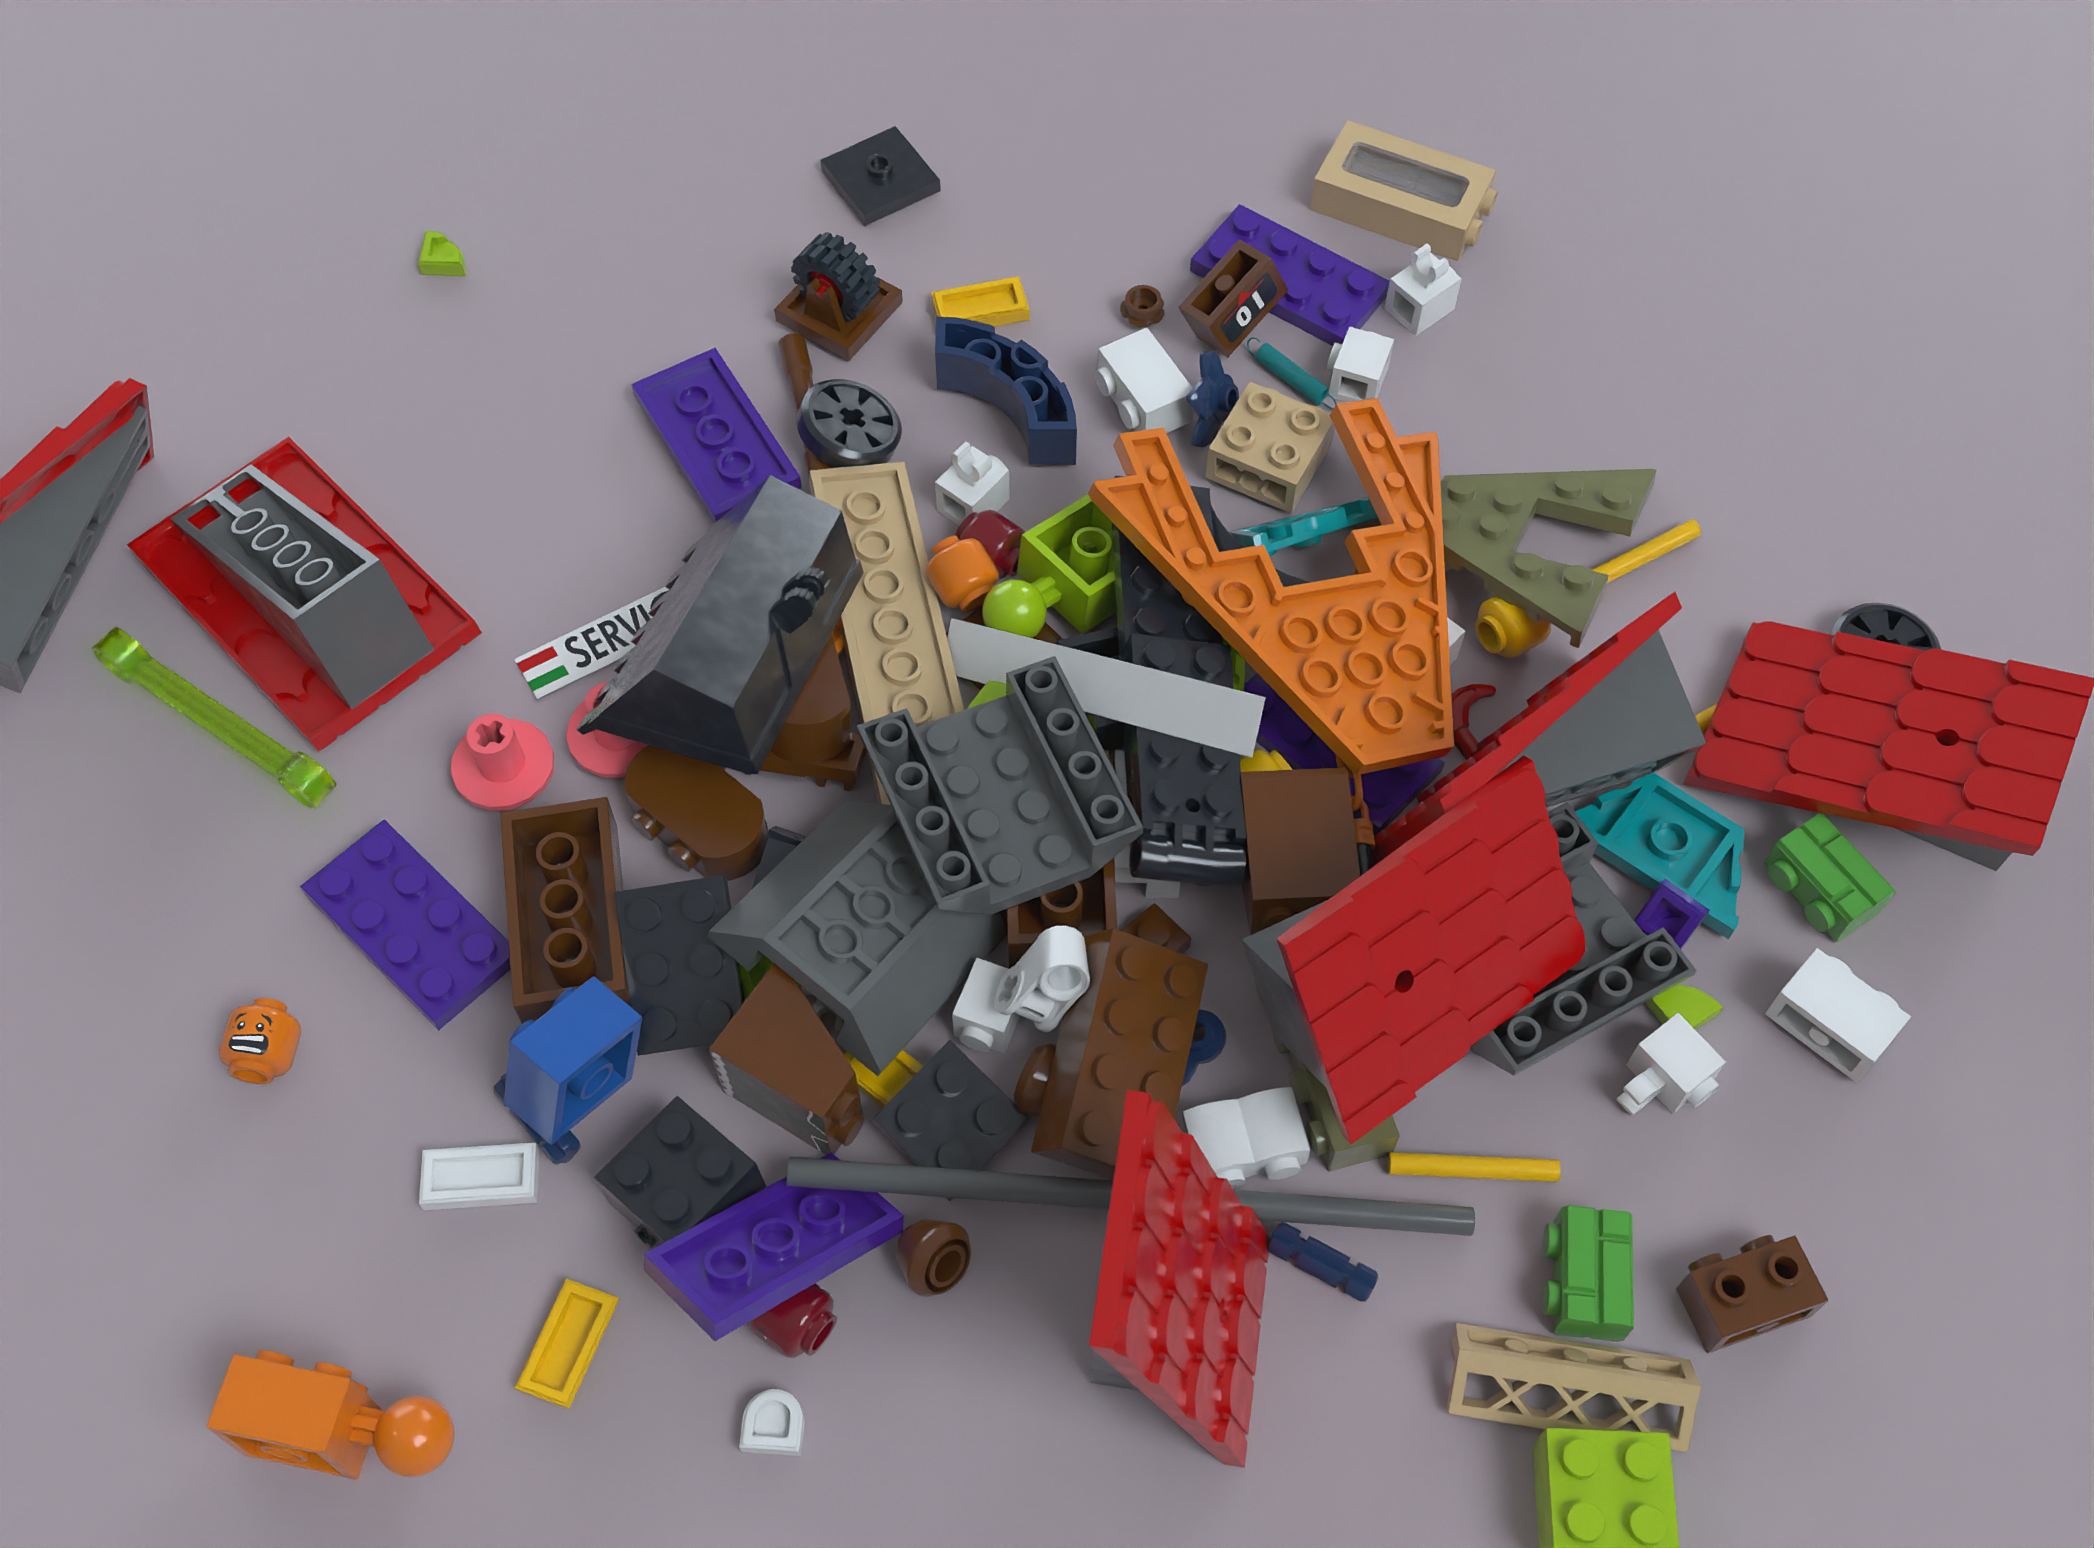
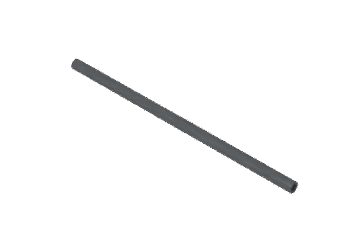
(1097, 1194)

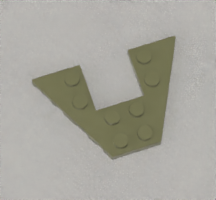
(1491, 512)

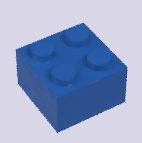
(571, 1059)

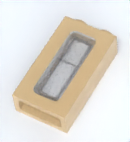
(1404, 190)

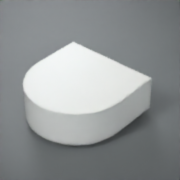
(772, 1424)

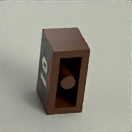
(1233, 298)

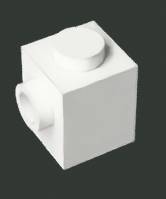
(1359, 365)

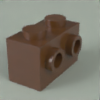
(1750, 1292)

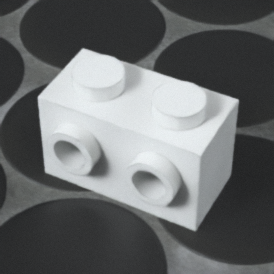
(1143, 383)
(1837, 1014)

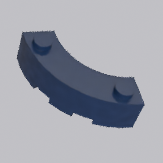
(1014, 380)

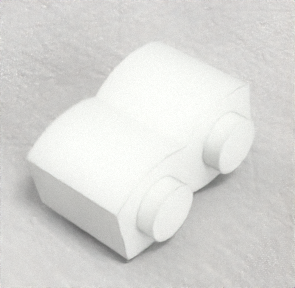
(1250, 1135)

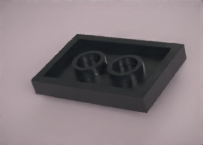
(673, 970)

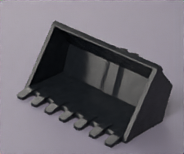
(735, 632)

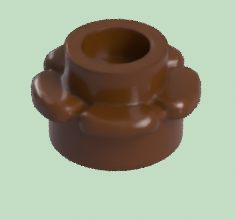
(1143, 306)

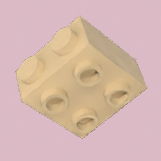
(1270, 447)

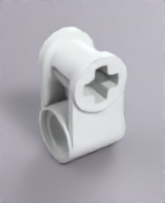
(1046, 978)

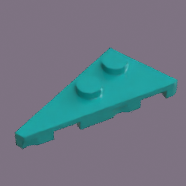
(1305, 528)

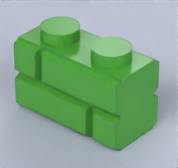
(1828, 878)
(1590, 1273)

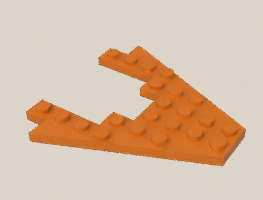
(1346, 653)

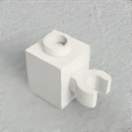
(1422, 291)
(972, 484)
(1673, 1067)

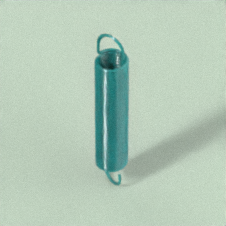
(1291, 373)

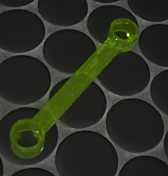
(295, 772)

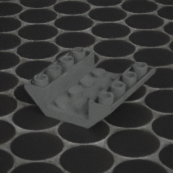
(1003, 793)
(860, 931)
(1612, 977)

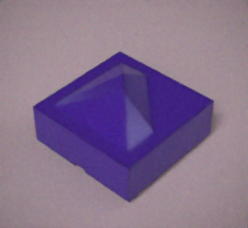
(1674, 911)

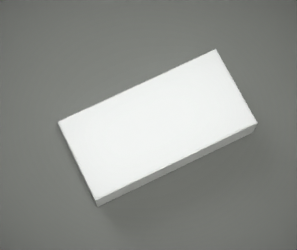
(479, 1176)

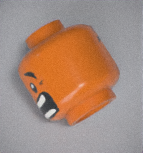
(259, 1041)

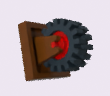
(836, 296)

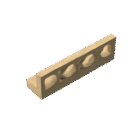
(1574, 1366)

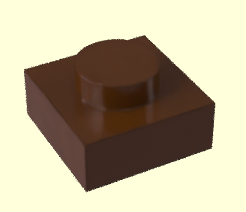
(1159, 929)

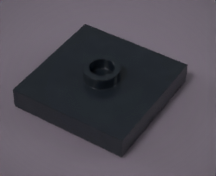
(880, 175)

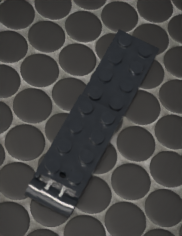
(1178, 787)

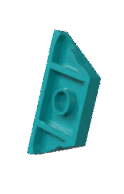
(1666, 833)

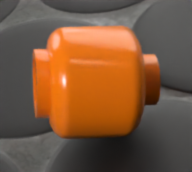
(961, 573)

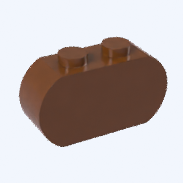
(820, 717)
(696, 812)

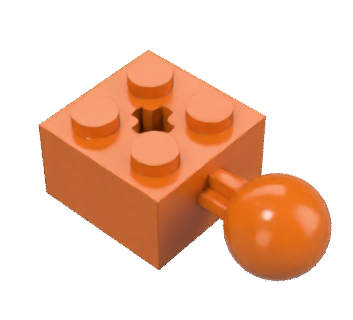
(325, 1419)

